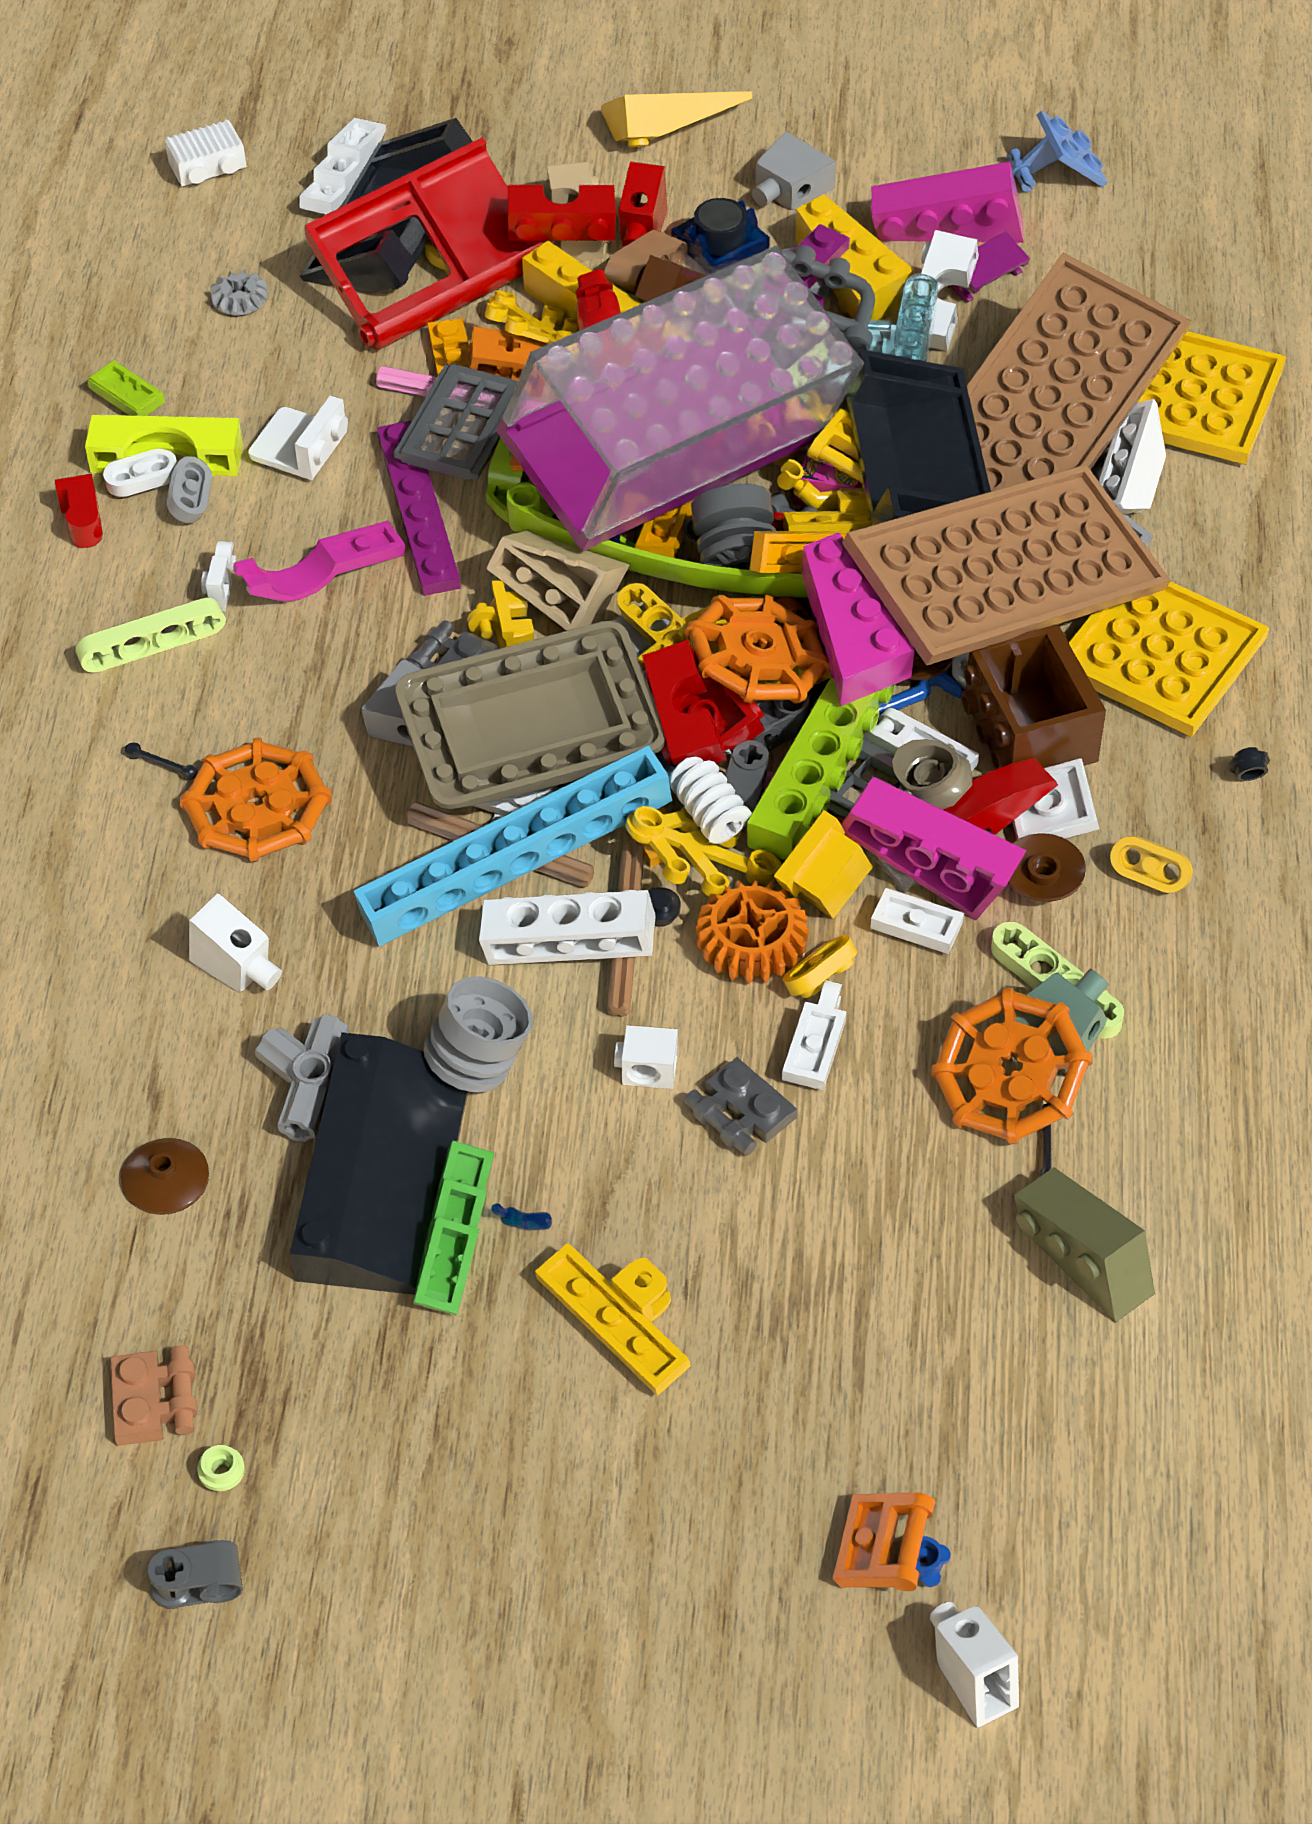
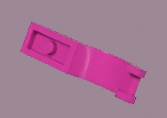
(327, 559)

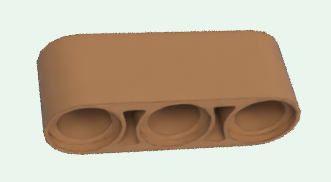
(628, 264)

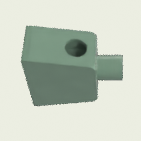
(1080, 998)

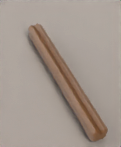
(455, 827)
(623, 968)

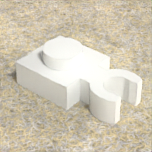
(218, 580)

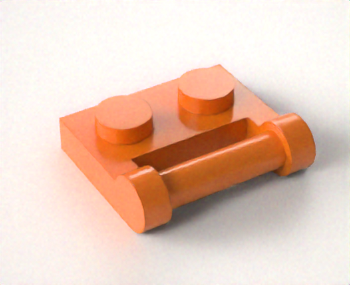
(870, 1538)

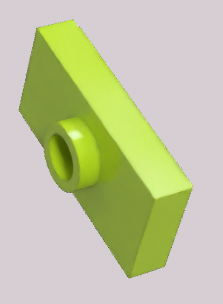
(126, 390)

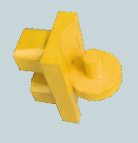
(497, 617)

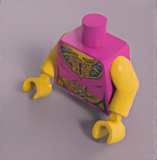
(816, 482)

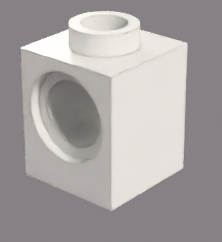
(648, 1056)

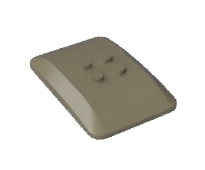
(529, 715)

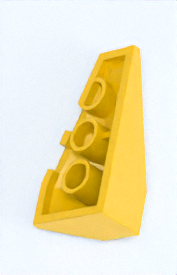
(653, 115)

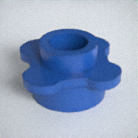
(936, 1556)

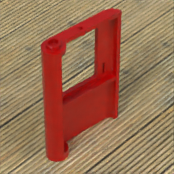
(465, 217)

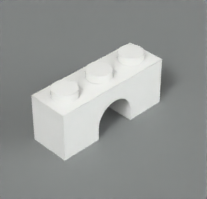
(950, 262)

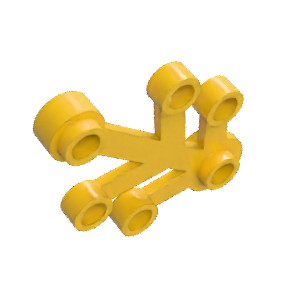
(519, 322)
(653, 828)

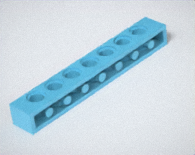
(512, 846)

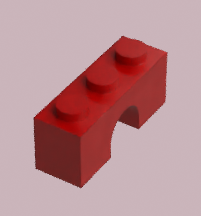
(584, 219)
(673, 680)

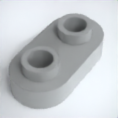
(189, 489)

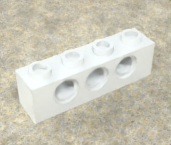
(567, 927)

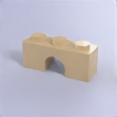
(564, 188)

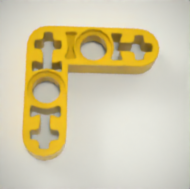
(655, 610)

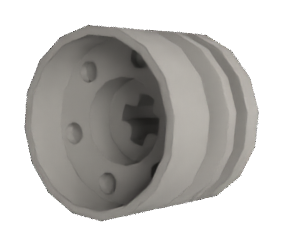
(477, 1034)

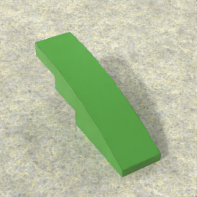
(453, 1228)

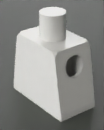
(230, 946)
(976, 1662)

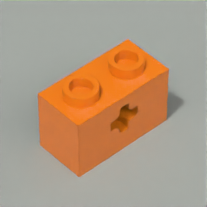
(500, 352)

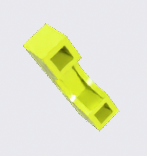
(207, 438)

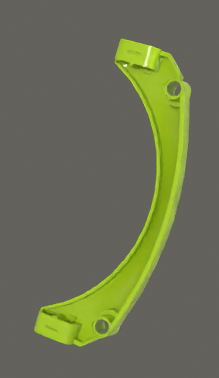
(525, 509)

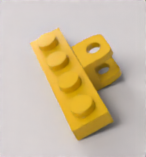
(851, 515)
(619, 1312)

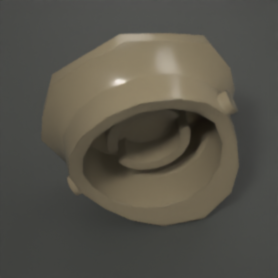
(932, 772)

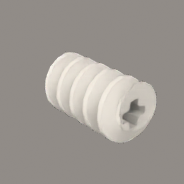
(709, 799)

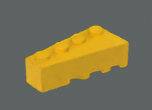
(866, 256)

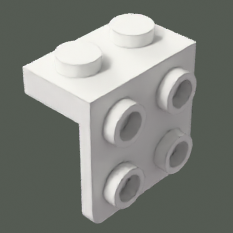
(300, 440)

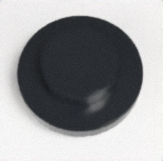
(1249, 764)
(665, 905)

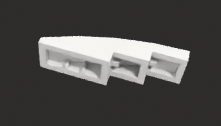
(342, 166)

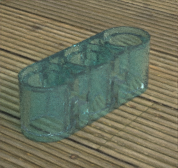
(916, 317)

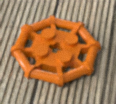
(753, 622)
(256, 780)
(1022, 1087)

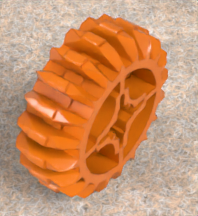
(752, 931)

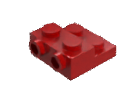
(734, 718)

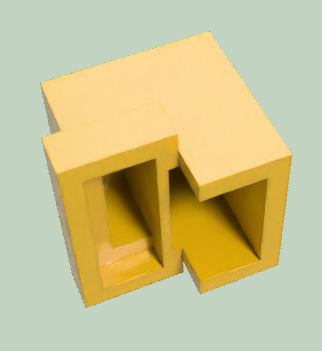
(824, 866)

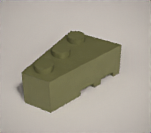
(1088, 1242)

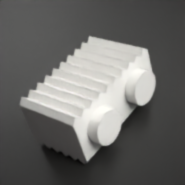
(205, 153)

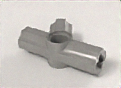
(297, 1064)

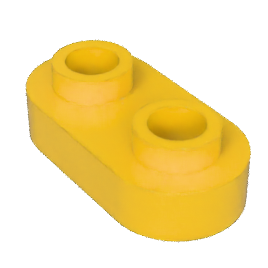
(1152, 864)
(827, 960)

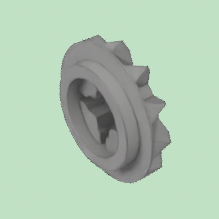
(239, 302)

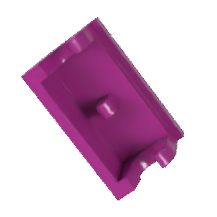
(994, 261)

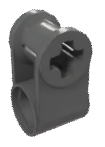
(781, 720)
(748, 771)
(201, 1574)

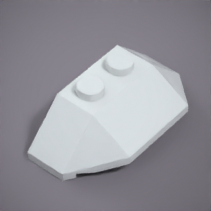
(1133, 460)

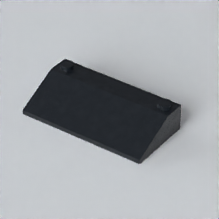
(389, 256)
(914, 435)
(375, 1167)

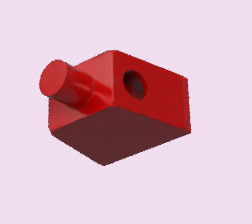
(639, 217)

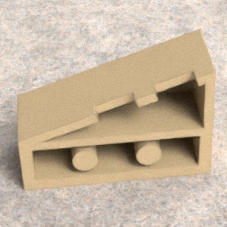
(558, 577)

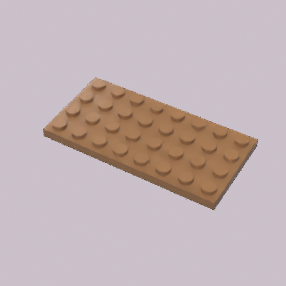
(1068, 373)
(1005, 563)

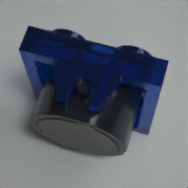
(721, 234)

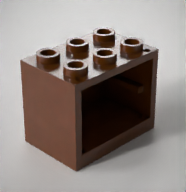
(1033, 700)

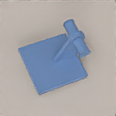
(1058, 144)

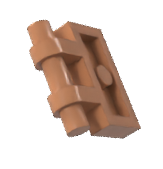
(137, 1395)

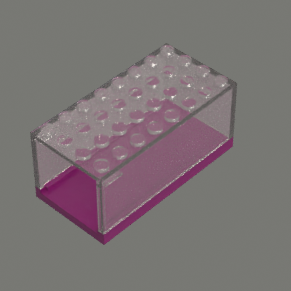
(677, 396)

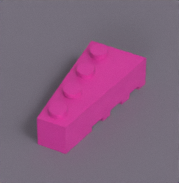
(962, 202)
(854, 625)
(932, 846)

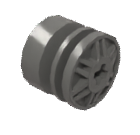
(727, 523)

